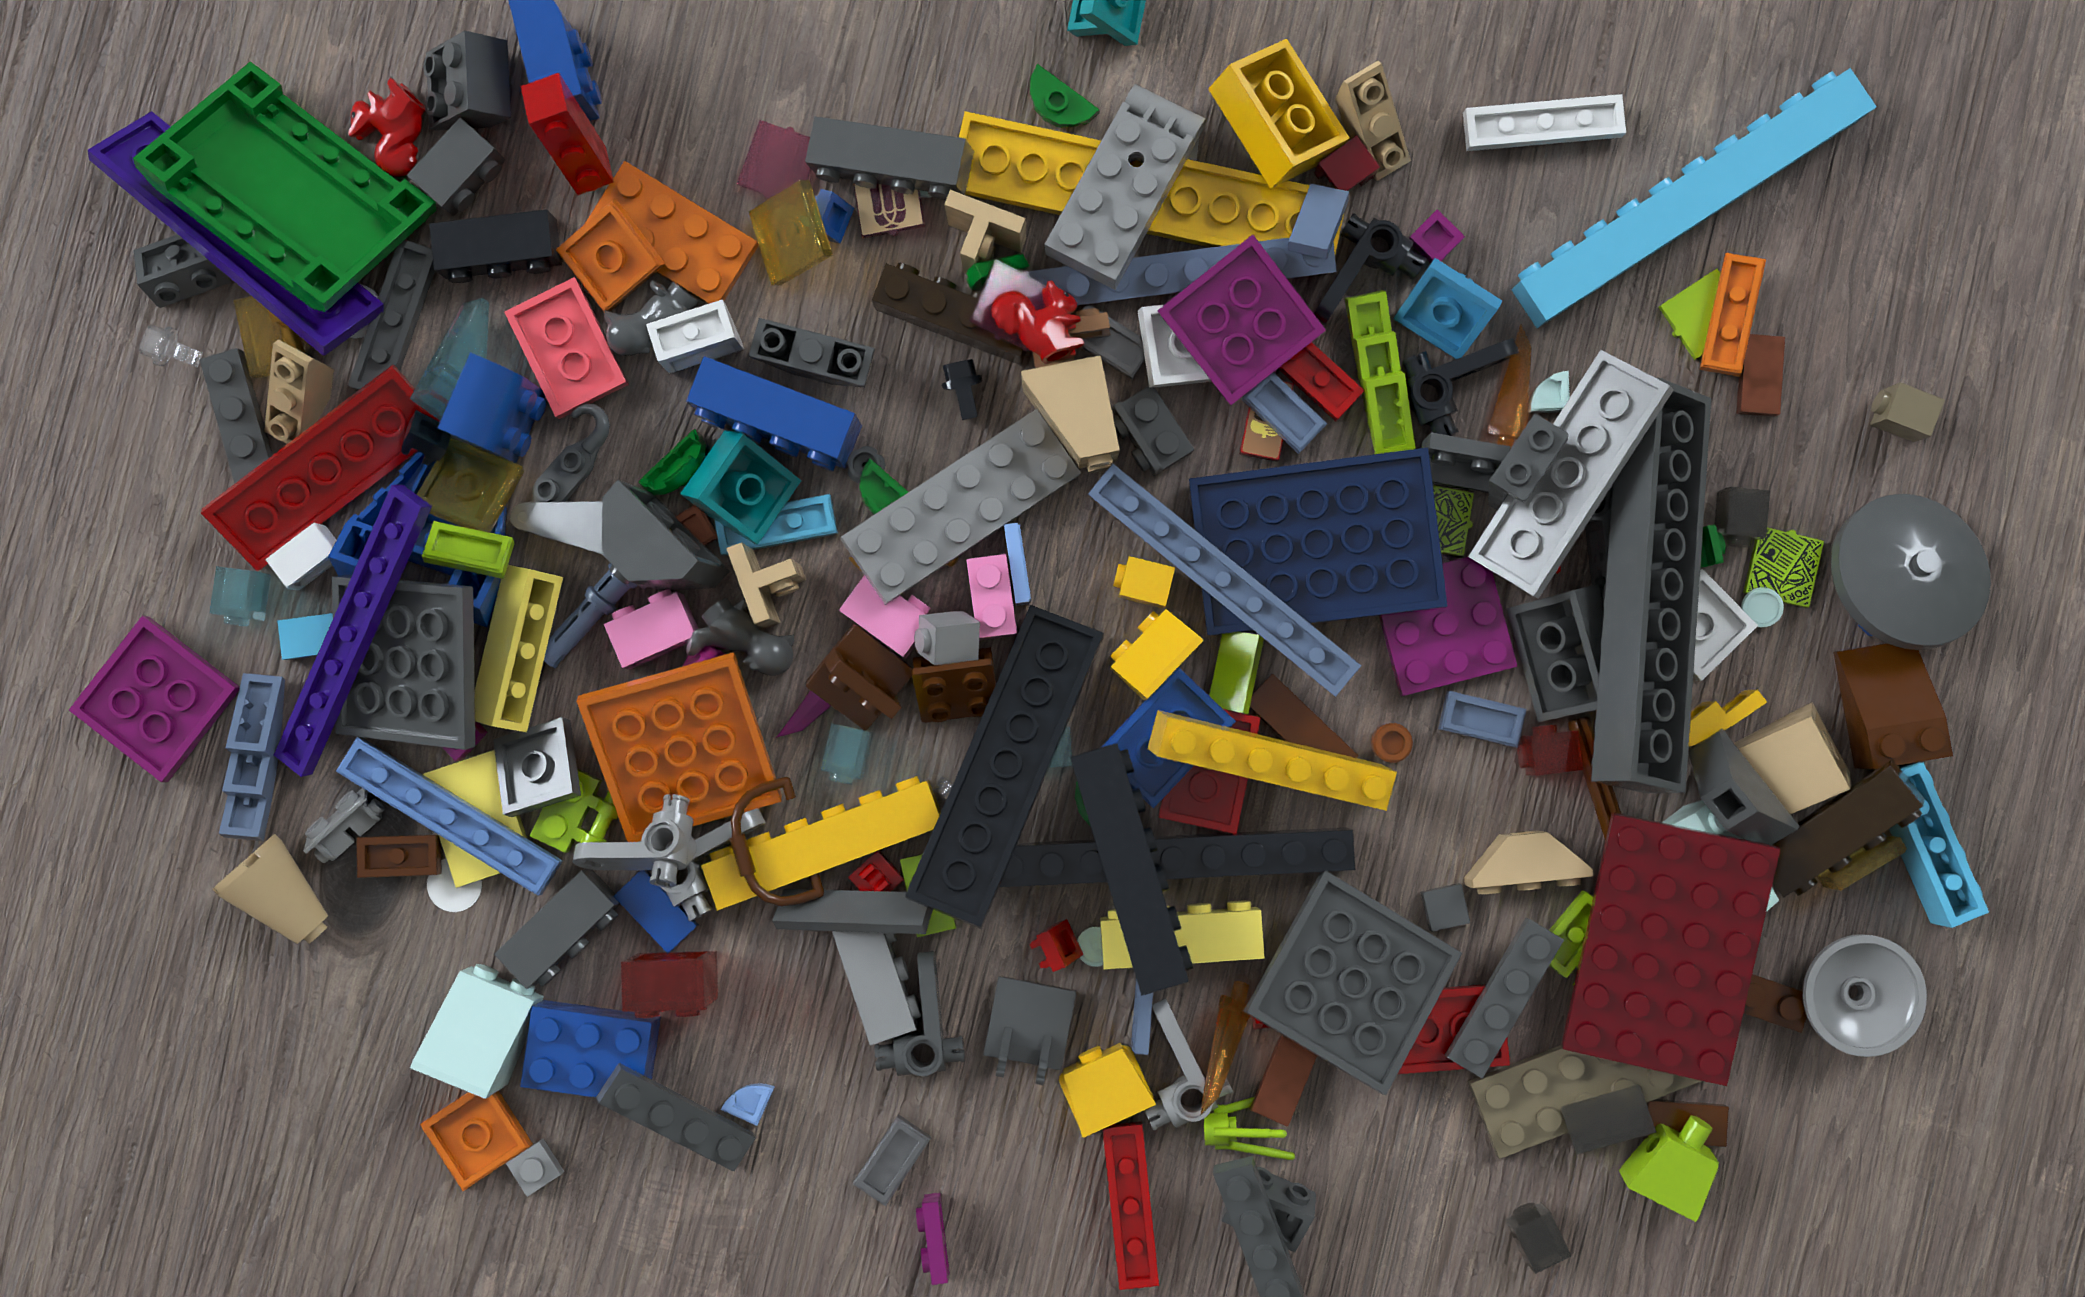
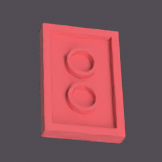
(566, 347)

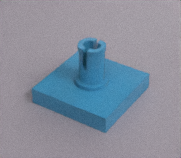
(1447, 309)

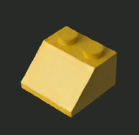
(1155, 653)

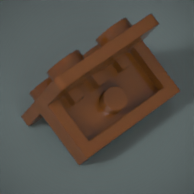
(860, 678)
(953, 688)

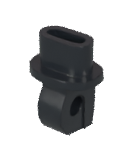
(962, 376)

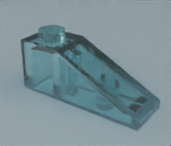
(465, 335)

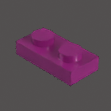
(935, 1255)

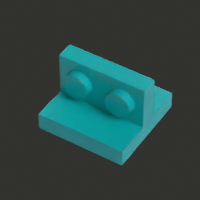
(1113, 17)

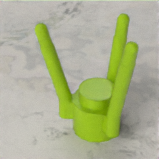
(1222, 1132)

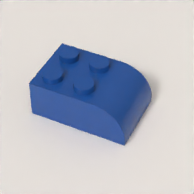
(554, 47)
(493, 409)

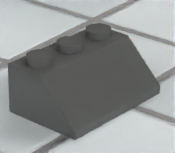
(1561, 650)

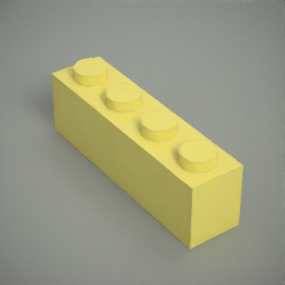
(516, 648)
(1207, 933)

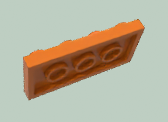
(698, 247)

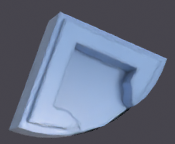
(749, 1102)

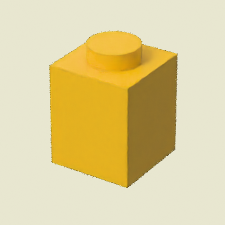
(1144, 581)

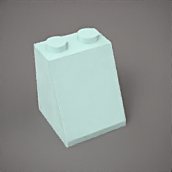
(478, 1032)

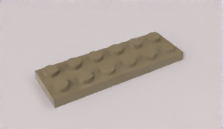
(1525, 1099)

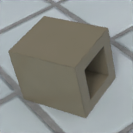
(1906, 411)

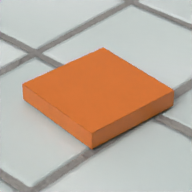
(610, 256)
(476, 1136)

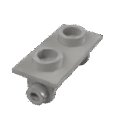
(330, 834)

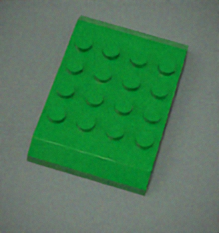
(282, 188)

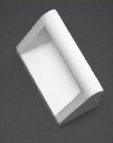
(690, 335)

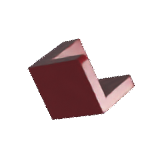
(1348, 166)

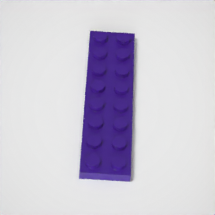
(318, 328)

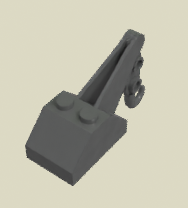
(626, 527)

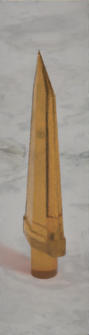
(1512, 405)
(1227, 1036)

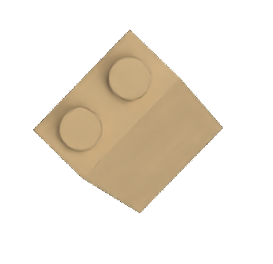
(1077, 409)
(1797, 759)

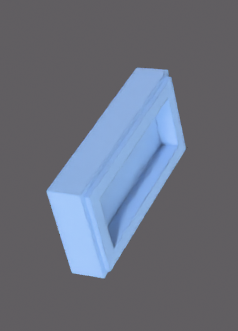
(1017, 564)

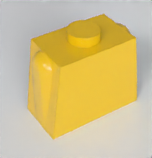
(1105, 1088)

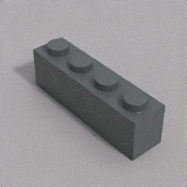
(889, 157)

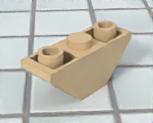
(1371, 115)
(296, 392)
(1526, 861)

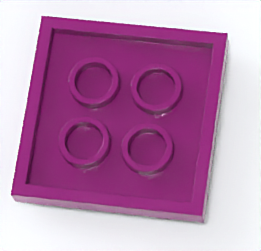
(1241, 320)
(1453, 641)
(154, 699)

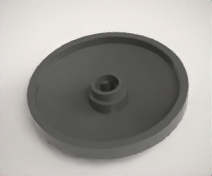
(1910, 572)

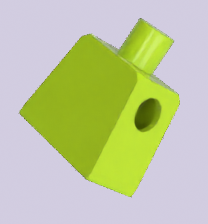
(1674, 1167)

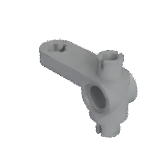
(649, 853)
(691, 892)
(1169, 1106)

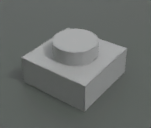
(535, 1167)

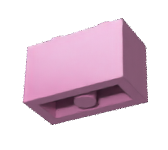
(992, 596)
(890, 623)
(651, 629)

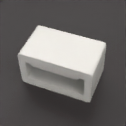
(303, 557)

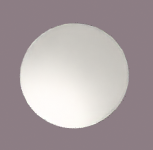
(447, 896)

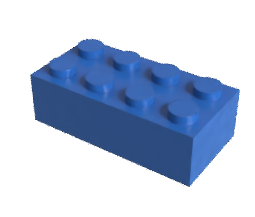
(774, 413)

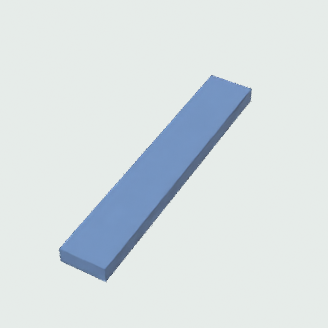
(449, 816)

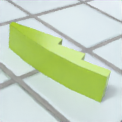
(1380, 372)

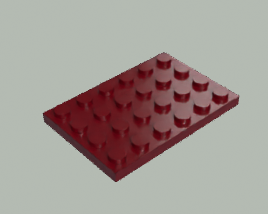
(1670, 948)

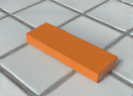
(1732, 314)

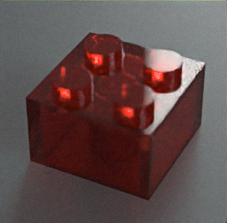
(669, 982)

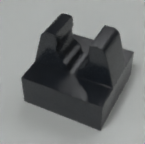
(426, 438)

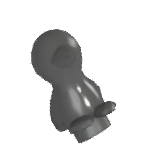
(628, 332)
(735, 631)

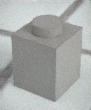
(947, 637)

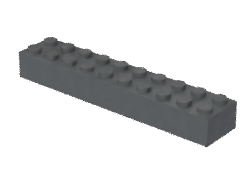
(1653, 603)

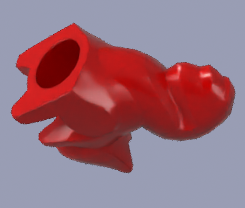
(399, 123)
(1043, 329)

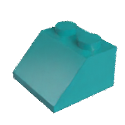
(741, 486)

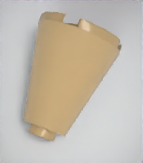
(275, 893)

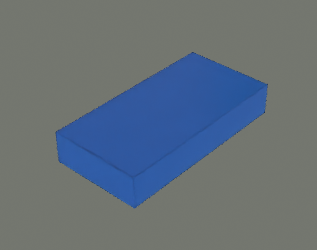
(655, 911)

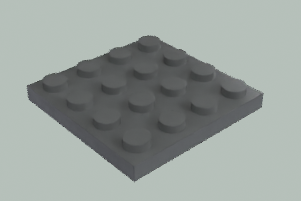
(417, 669)
(1353, 982)

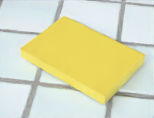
(477, 784)

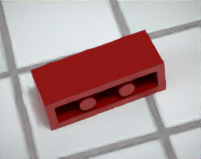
(567, 134)

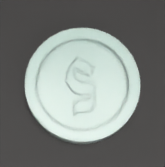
(1763, 606)
(1091, 946)

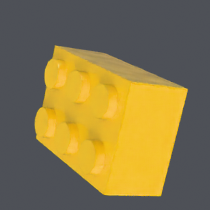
(1278, 112)

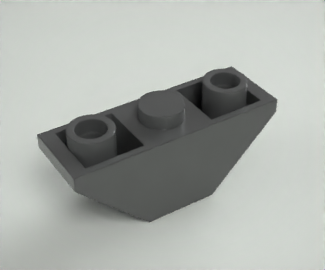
(811, 354)
(1737, 792)

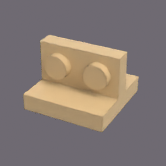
(984, 227)
(759, 583)

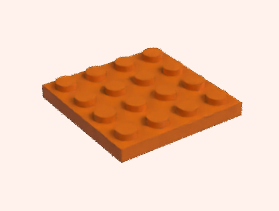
(679, 736)

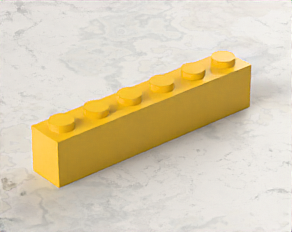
(1271, 760)
(825, 843)

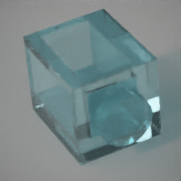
(240, 595)
(846, 753)

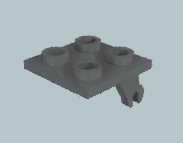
(1029, 1025)

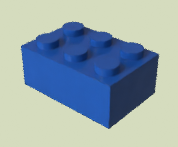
(581, 1045)

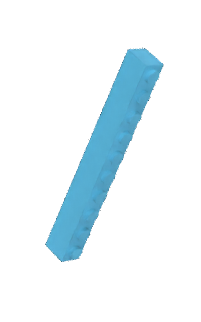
(1693, 197)

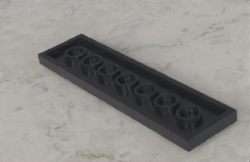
(1004, 767)

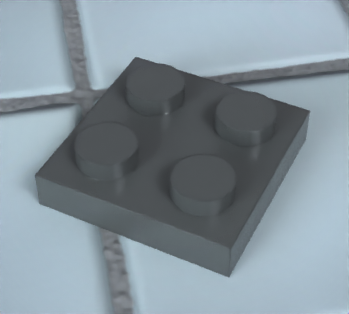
(537, 767)

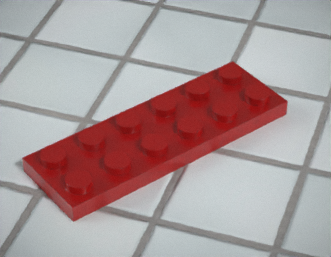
(317, 470)

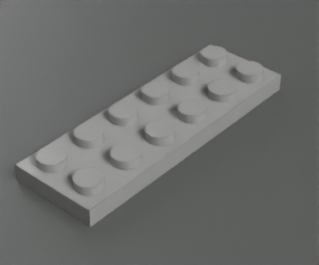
(1604, 427)
(960, 506)

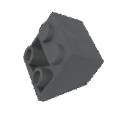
(468, 81)

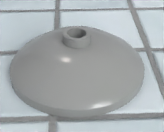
(1888, 998)

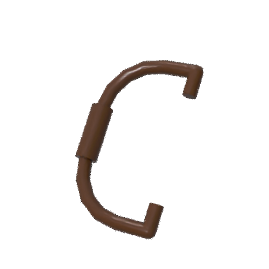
(743, 855)

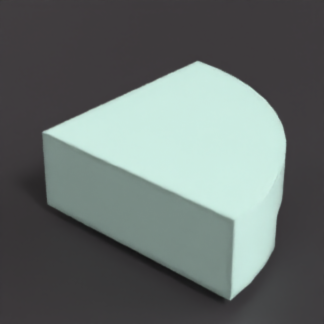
(1550, 394)

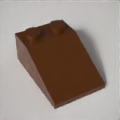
(1890, 707)

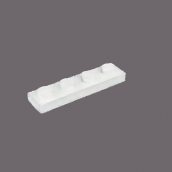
(1544, 122)

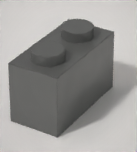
(457, 167)

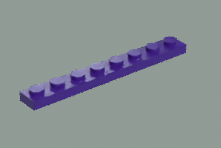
(352, 629)

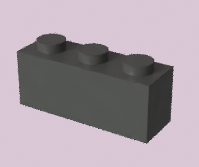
(559, 929)

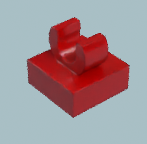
(876, 874)
(1058, 946)

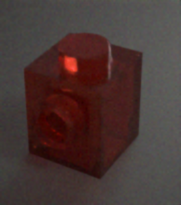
(1550, 751)

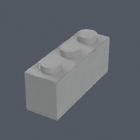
(878, 984)

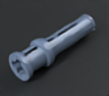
(598, 601)

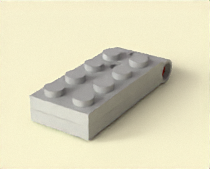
(1119, 201)

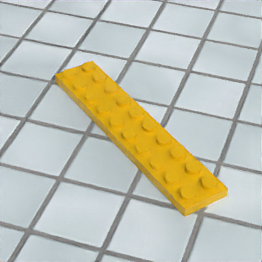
(1204, 206)

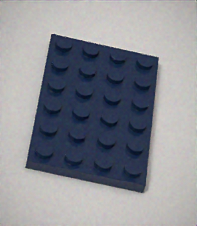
(1328, 536)

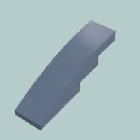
(252, 762)

